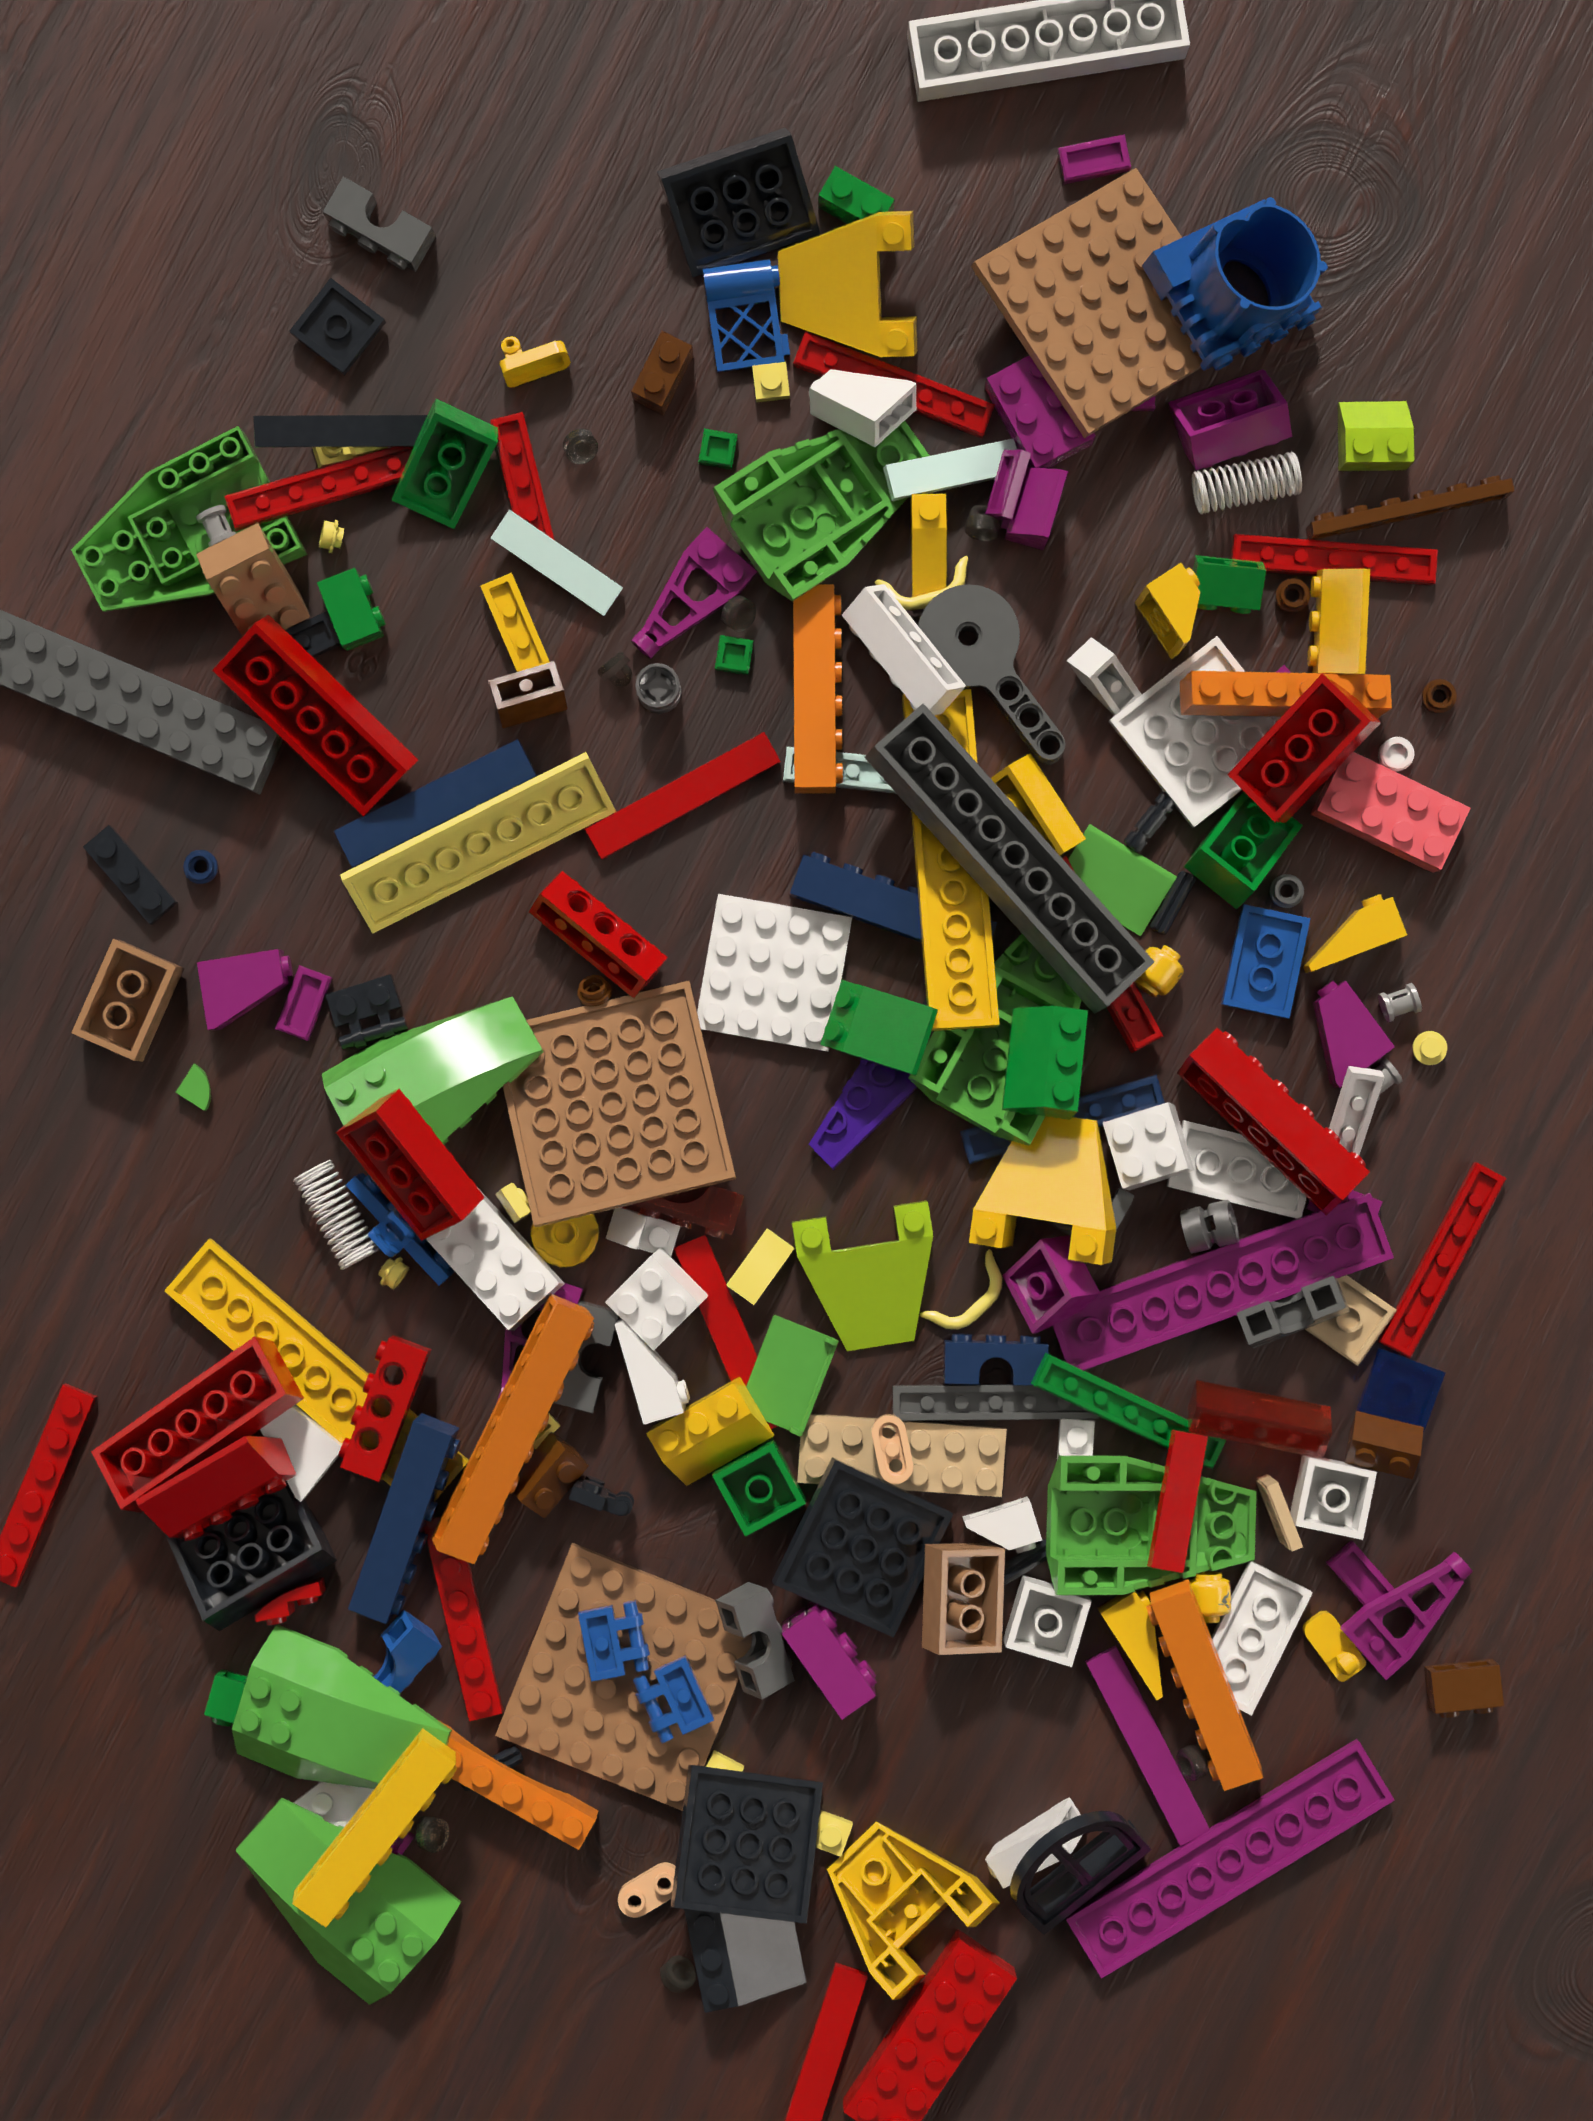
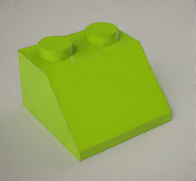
(1375, 436)

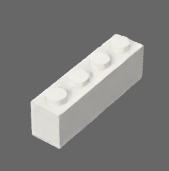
(903, 649)

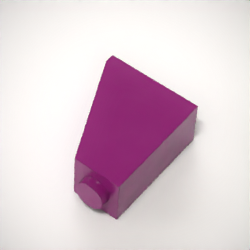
(240, 983)
(1347, 1031)

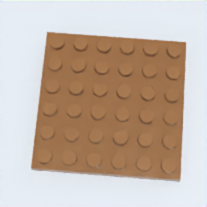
(1089, 307)
(617, 1107)
(600, 1721)

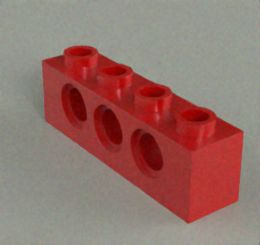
(598, 934)
(374, 1461)

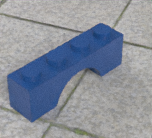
(408, 1650)

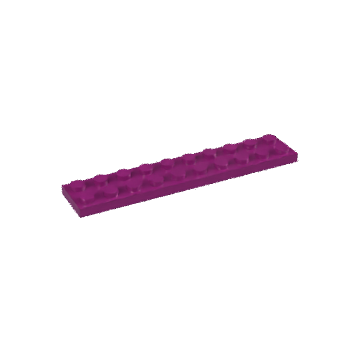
(1224, 1282)
(1229, 1858)

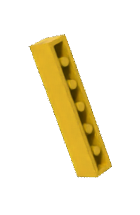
(374, 1828)

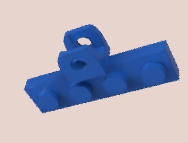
(394, 1232)

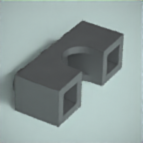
(403, 241)
(1293, 1314)
(580, 1386)
(767, 1663)

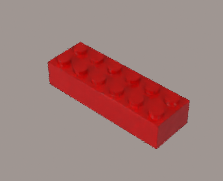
(315, 714)
(1273, 1121)
(198, 1420)
(931, 2034)

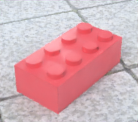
(1391, 812)

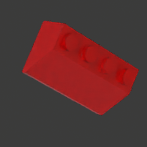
(1303, 748)
(411, 1165)
(218, 1486)

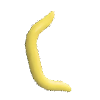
(922, 601)
(978, 1307)

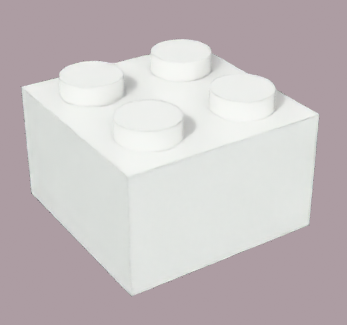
(1148, 1146)
(656, 1298)
(1332, 1496)
(1046, 1622)

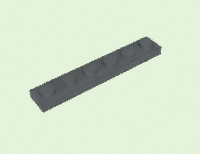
(981, 1403)

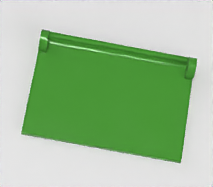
(1121, 878)
(790, 1373)

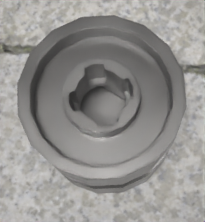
(658, 688)
(1198, 1229)

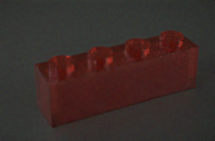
(1259, 1419)

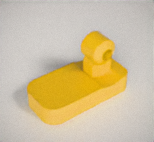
(532, 364)
(1333, 1646)

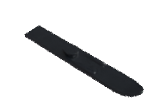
(337, 430)

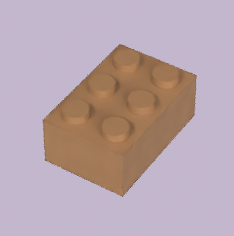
(252, 580)
(127, 1000)
(963, 1598)

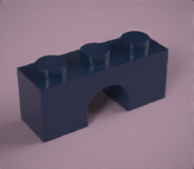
(965, 1357)

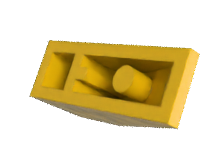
(928, 543)
(1362, 931)
(1136, 1634)

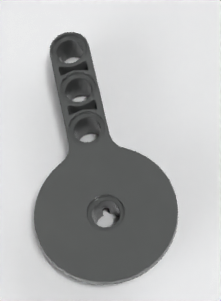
(990, 658)

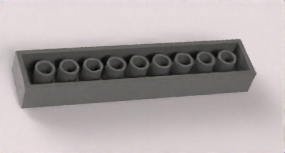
(136, 704)
(1009, 859)

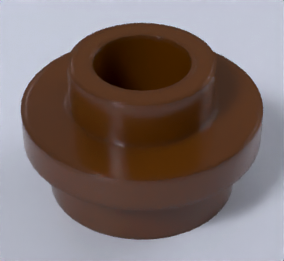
(1292, 585)
(1449, 696)
(594, 991)

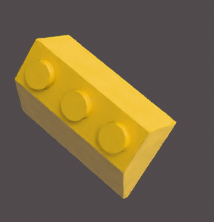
(1171, 607)
(1339, 621)
(1039, 803)
(710, 1432)

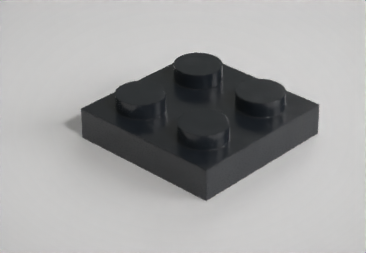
(337, 326)

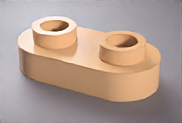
(892, 1448)
(648, 1890)

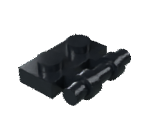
(362, 1002)
(594, 1495)

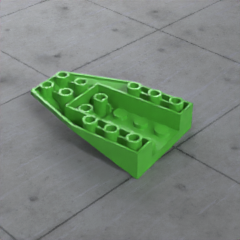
(151, 536)

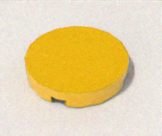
(566, 1241)

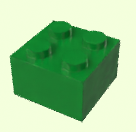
(759, 1487)

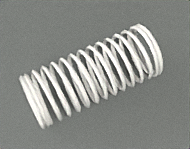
(1201, 494)
(354, 1255)

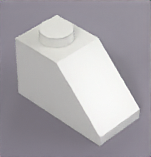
(1104, 676)
(1007, 1525)

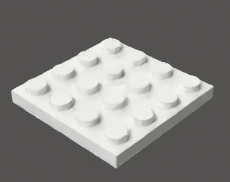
(1190, 752)
(772, 971)

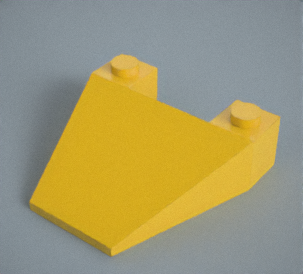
(835, 289)
(1051, 1180)
(893, 1893)

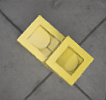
(760, 1266)

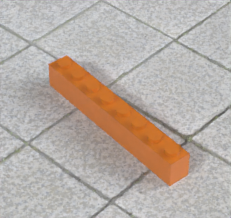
(513, 1429)

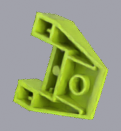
(872, 1288)

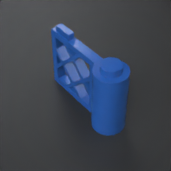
(742, 286)

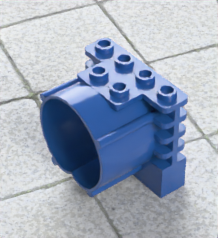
(1211, 310)

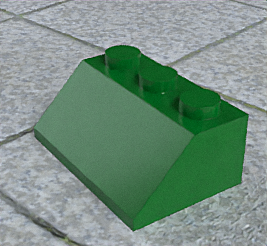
(1045, 1061)

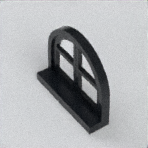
(1079, 1874)

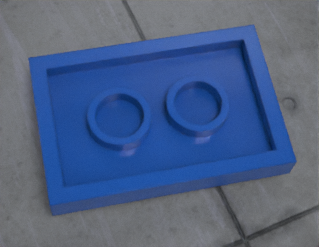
(1265, 961)

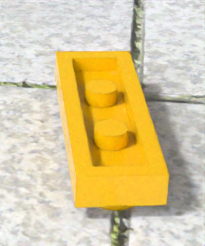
(514, 623)

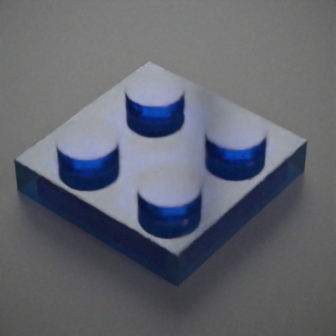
(1400, 1389)

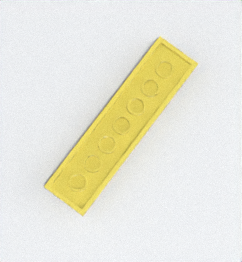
(478, 843)

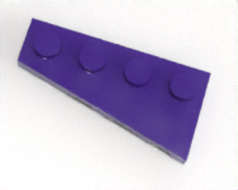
(862, 1106)

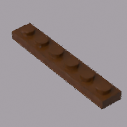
(1395, 511)

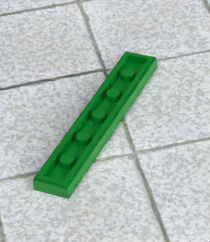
(1115, 1404)

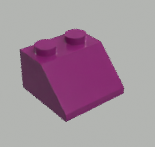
(1036, 507)
(1049, 1284)

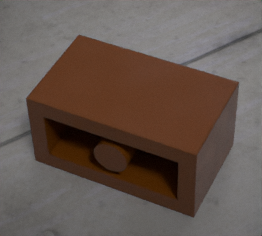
(662, 373)
(528, 694)
(1384, 1445)
(549, 1474)
(1464, 1687)

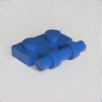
(603, 1644)
(682, 1694)

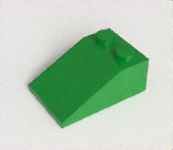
(446, 463)
(1241, 850)
(879, 1027)

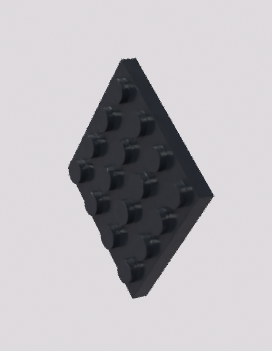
(861, 1547)
(747, 1844)

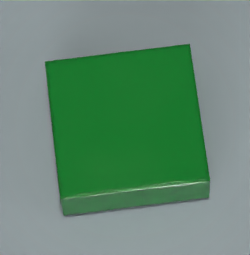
(718, 449)
(734, 655)

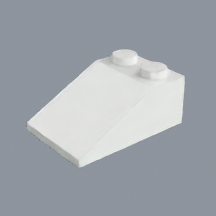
(652, 1379)

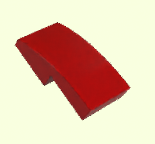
(283, 1605)

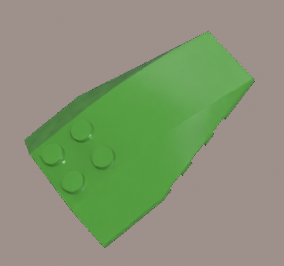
(813, 505)
(439, 1066)
(968, 1066)
(1105, 1522)
(323, 1714)
(385, 1924)

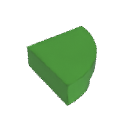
(196, 1088)

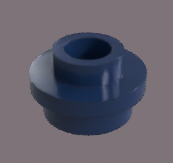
(191, 862)

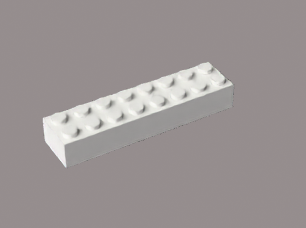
(1041, 43)

